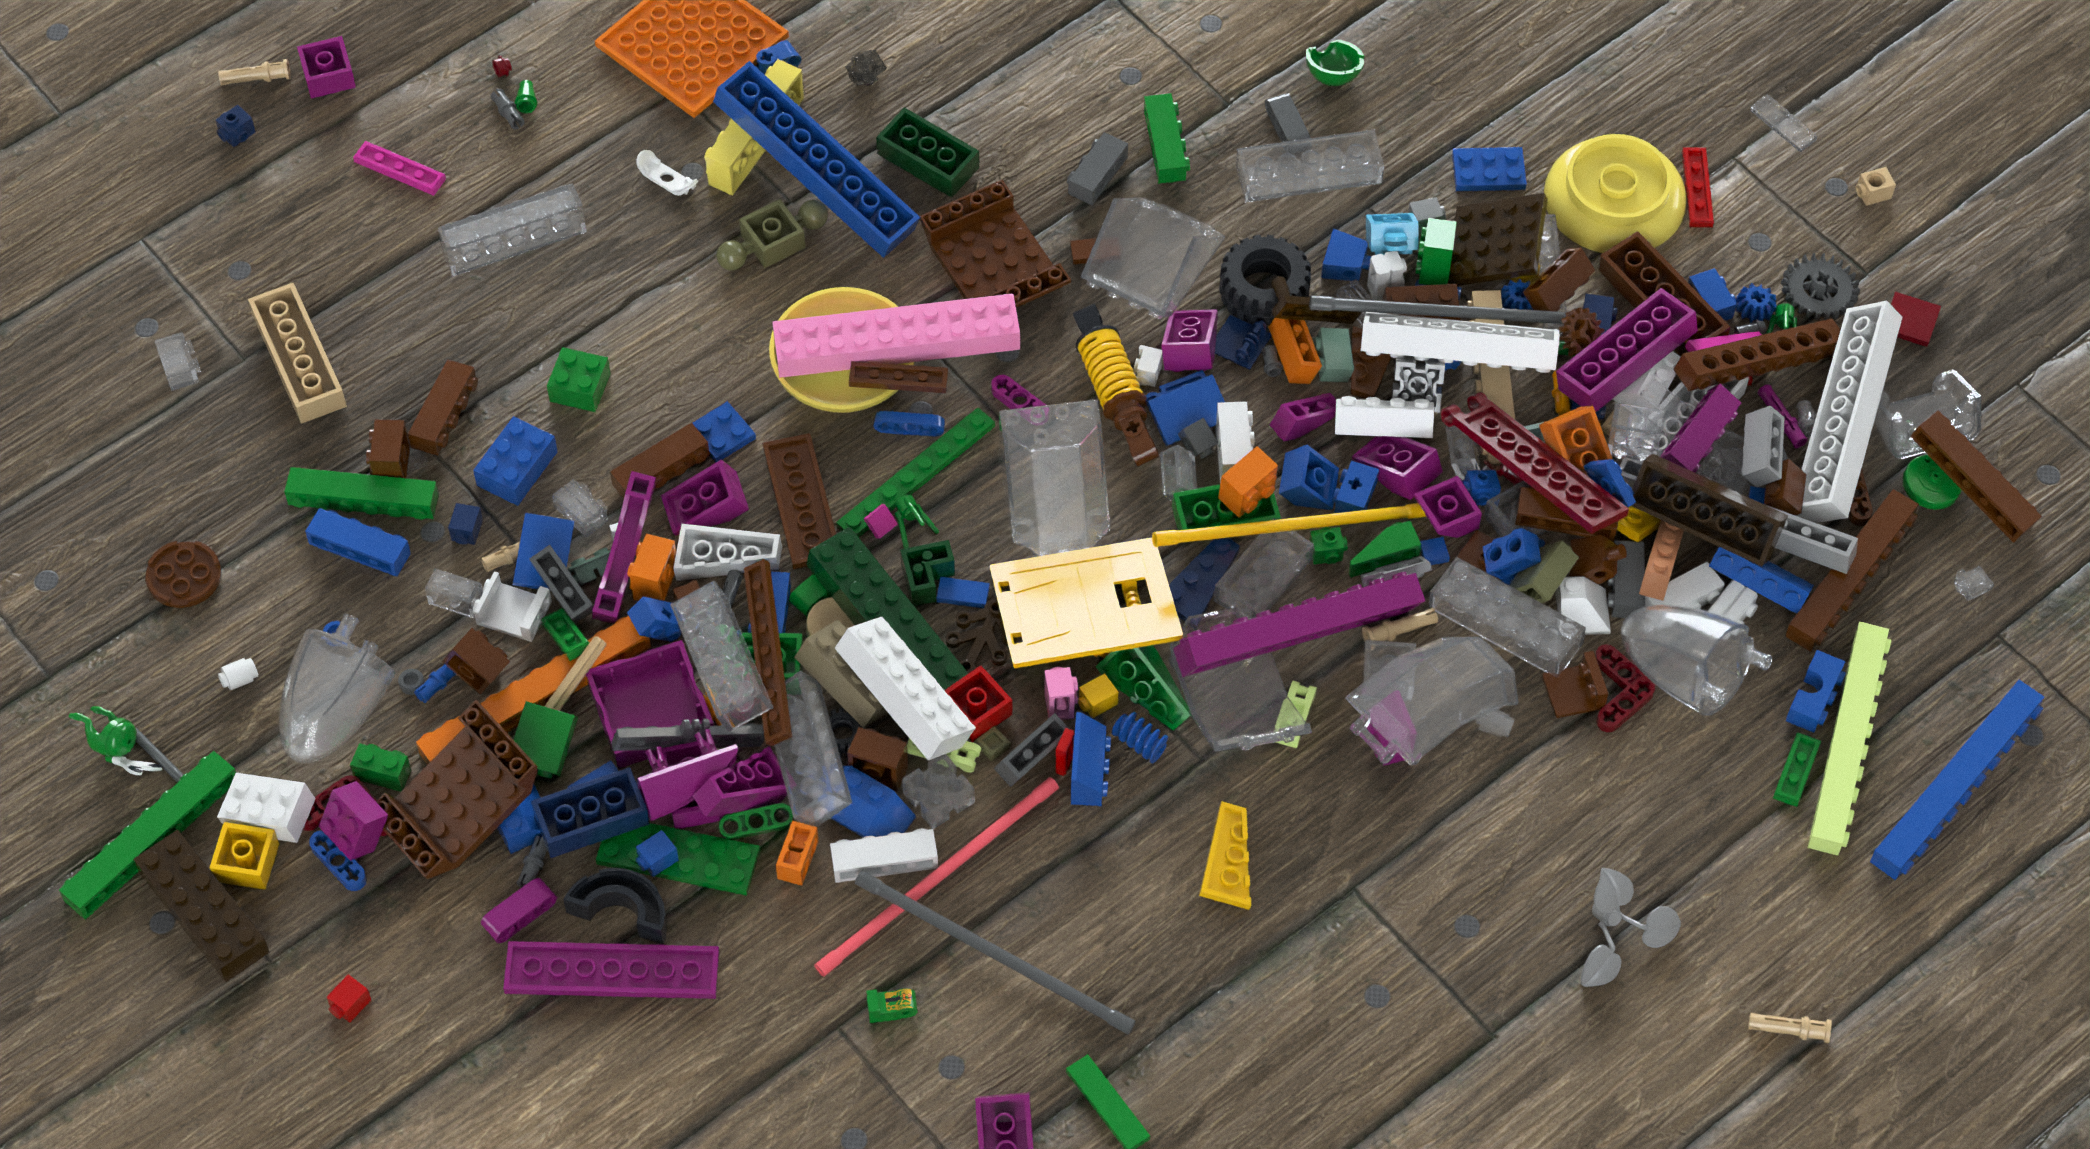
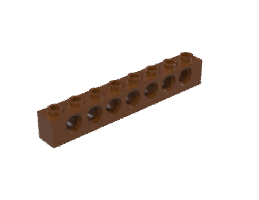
(1758, 355)

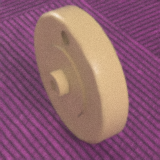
(825, 613)

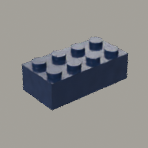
(590, 812)

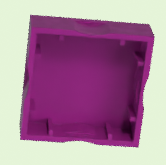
(646, 692)

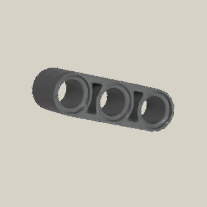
(1286, 118)

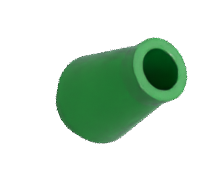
(526, 98)

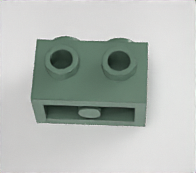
(1335, 354)

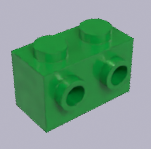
(381, 766)

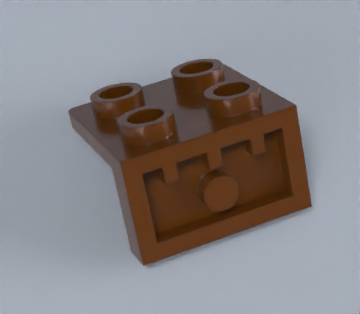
(1577, 688)

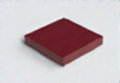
(1917, 318)

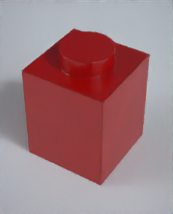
(348, 999)

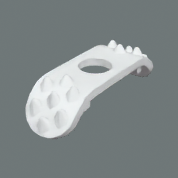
(653, 169)

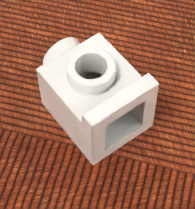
(1148, 365)

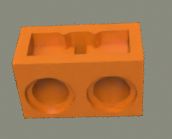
(797, 853)

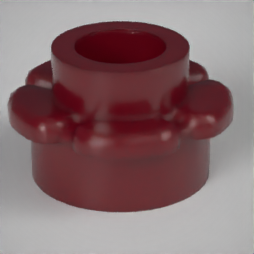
(502, 66)

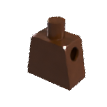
(1596, 558)

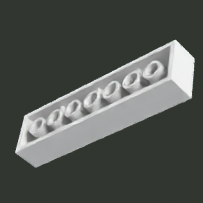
(1460, 341)

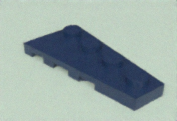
(1197, 582)

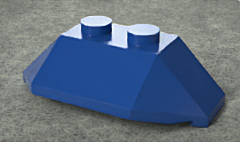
(874, 807)

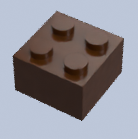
(388, 449)
(476, 660)
(879, 757)

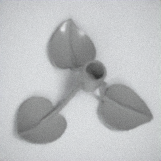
(1612, 892)

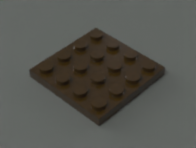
(1497, 239)

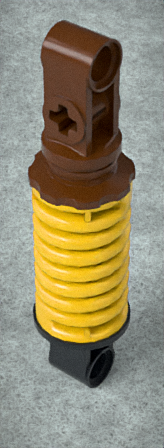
(1114, 382)

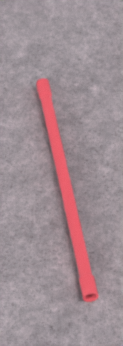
(1037, 796)

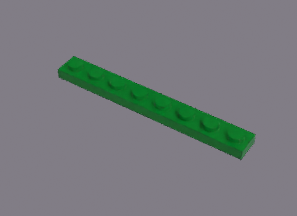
(920, 469)

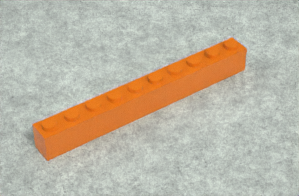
(539, 686)

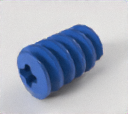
(1140, 737)

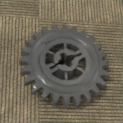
(1820, 285)

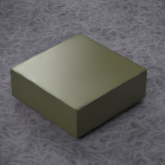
(993, 743)

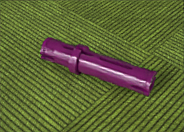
(1790, 423)

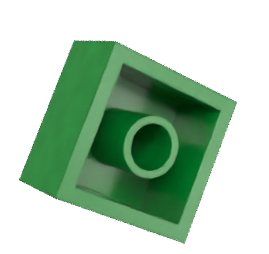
(1435, 252)
(578, 379)

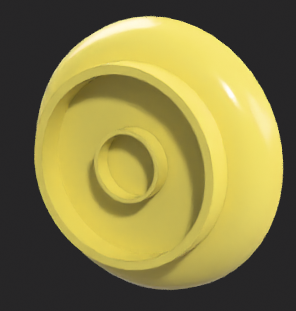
(1614, 189)
(831, 389)

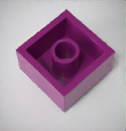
(326, 67)
(353, 820)

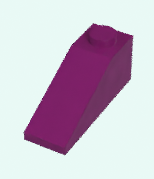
(1303, 416)

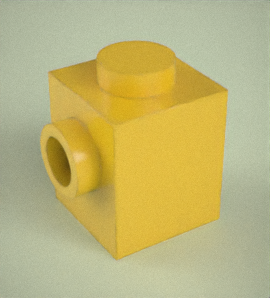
(1097, 696)

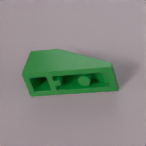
(1389, 547)

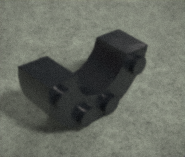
(623, 889)

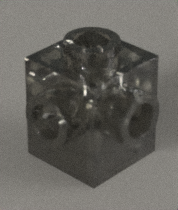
(865, 67)

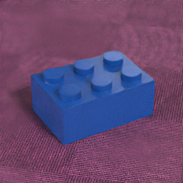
(515, 461)

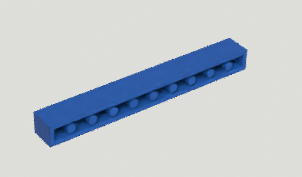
(1957, 780)

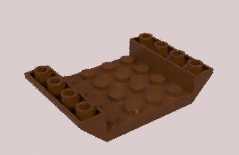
(990, 247)
(459, 795)

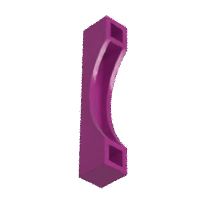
(624, 546)

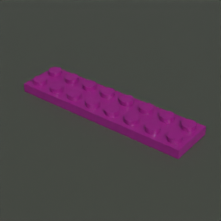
(611, 970)

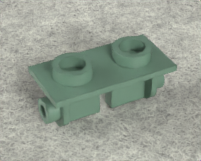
(584, 568)

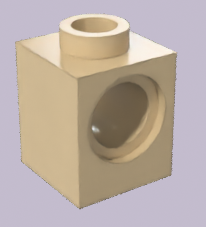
(1875, 186)

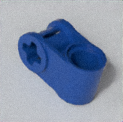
(783, 51)

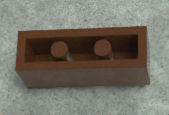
(1559, 280)

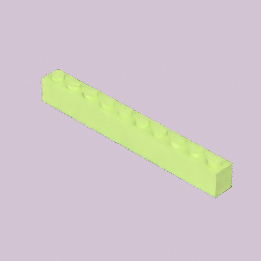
(1848, 739)

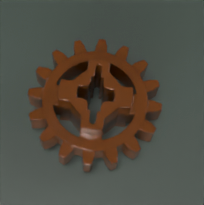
(1579, 330)

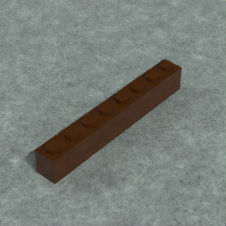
(1837, 588)

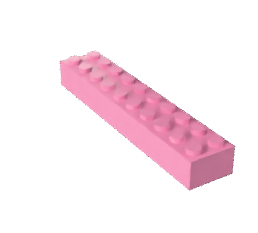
(897, 335)

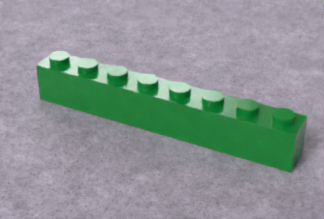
(172, 812)

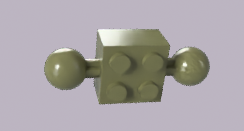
(772, 234)

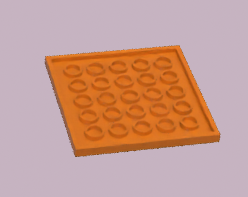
(689, 45)

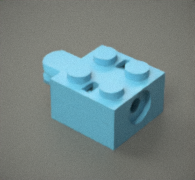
(1392, 233)

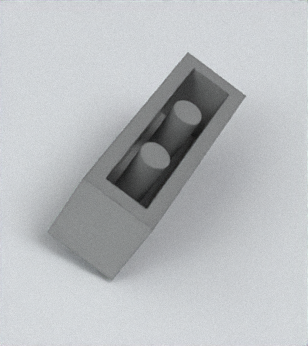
(1763, 446)

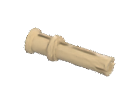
(265, 72)
(1389, 630)
(1800, 1027)

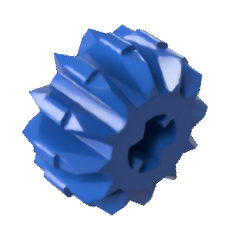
(1513, 296)
(1756, 303)

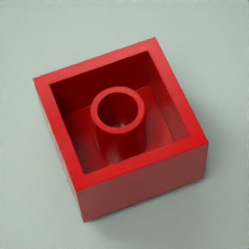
(981, 701)

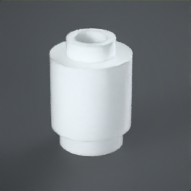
(238, 673)

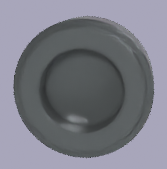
(410, 681)

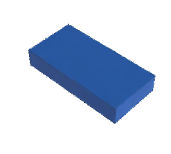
(963, 592)

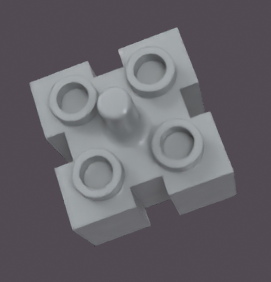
(1419, 380)

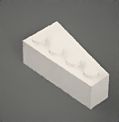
(716, 551)

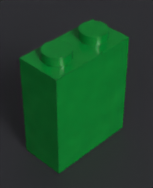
(545, 737)

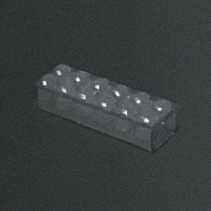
(1309, 165)
(512, 229)
(1507, 617)
(721, 656)
(811, 756)

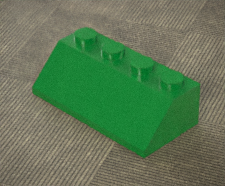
(1204, 509)

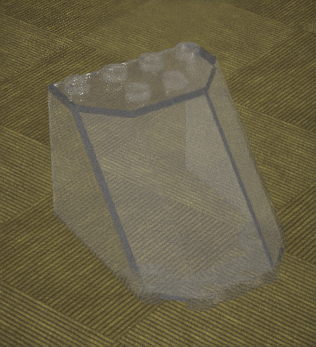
(1149, 254)
(1054, 476)

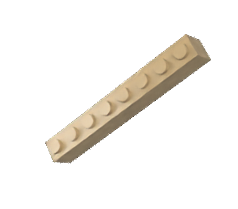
(1492, 381)

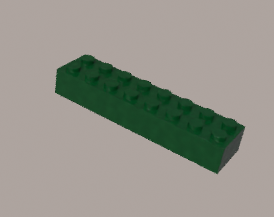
(868, 593)

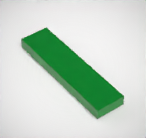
(1107, 1103)

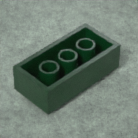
(927, 152)

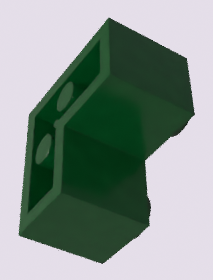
(924, 565)

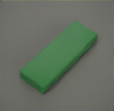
(565, 633)
(1797, 769)

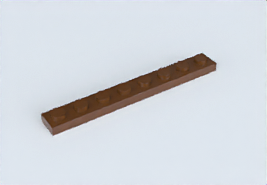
(768, 650)

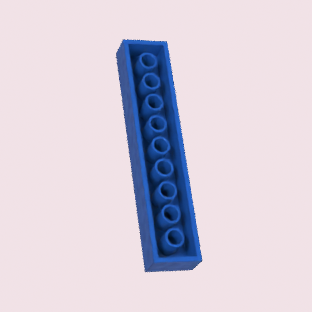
(816, 159)

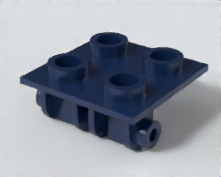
(1241, 341)

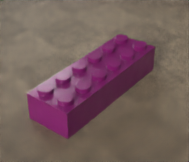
(1627, 350)

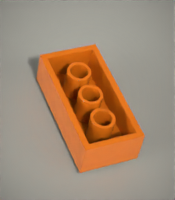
(1577, 437)

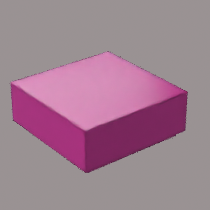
(880, 521)

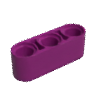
(518, 910)

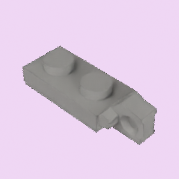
(1414, 565)

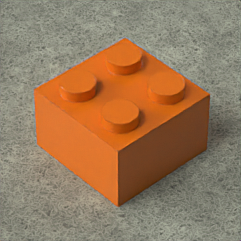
(1248, 482)
(653, 568)

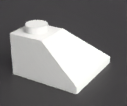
(1584, 603)

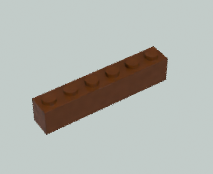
(1975, 476)

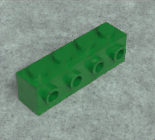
(1165, 138)

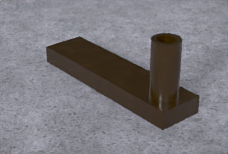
(1298, 307)

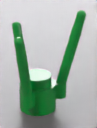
(1783, 317)
(910, 510)

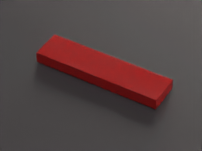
(1697, 187)

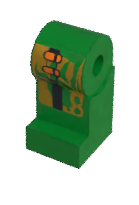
(891, 1005)

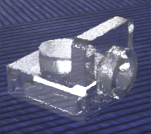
(1972, 583)

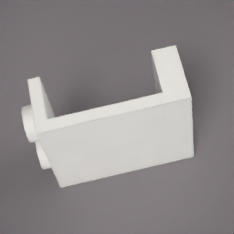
(511, 609)

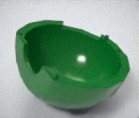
(1336, 64)

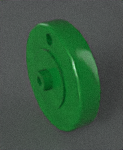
(1929, 484)

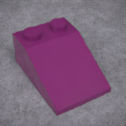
(1190, 340)
(1402, 463)
(706, 498)
(1004, 1121)

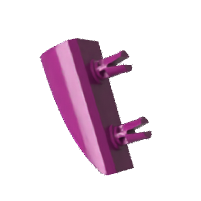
(675, 785)

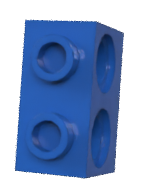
(1511, 553)

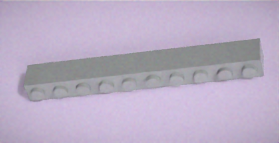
(1798, 536)

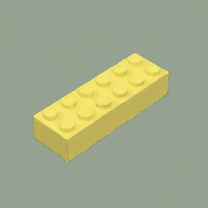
(735, 149)

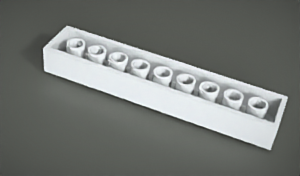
(1848, 410)

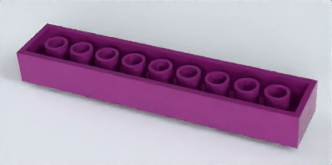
(1298, 624)

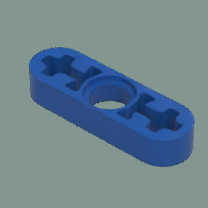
(918, 423)
(338, 871)

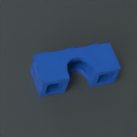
(1809, 708)

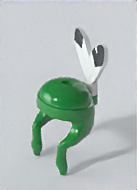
(114, 741)

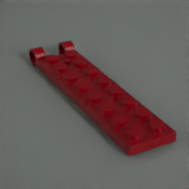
(1536, 463)

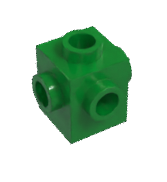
(1328, 545)

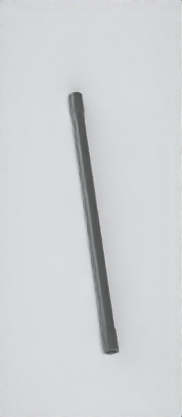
(1328, 303)
(1111, 1016)

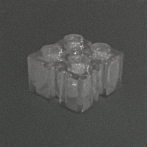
(938, 790)

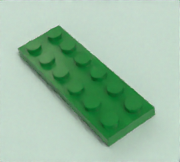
(702, 858)

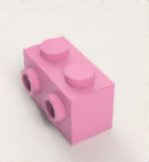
(1060, 692)

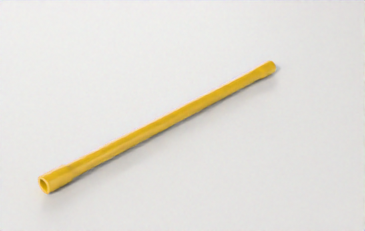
(1173, 537)

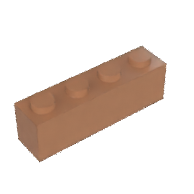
(1661, 561)

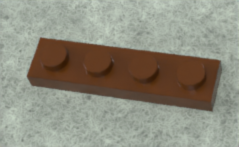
(898, 377)

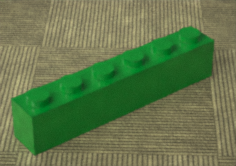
(361, 493)

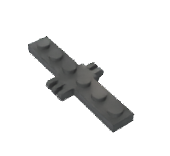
(651, 737)

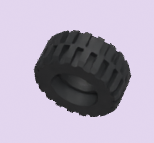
(1257, 256)

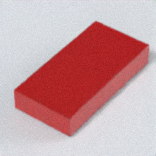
(1064, 752)

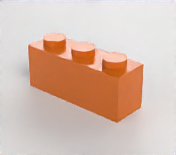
(1295, 350)

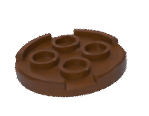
(183, 574)

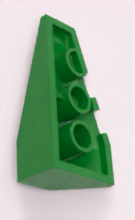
(1146, 681)

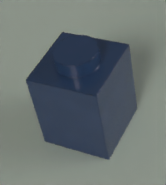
(465, 524)

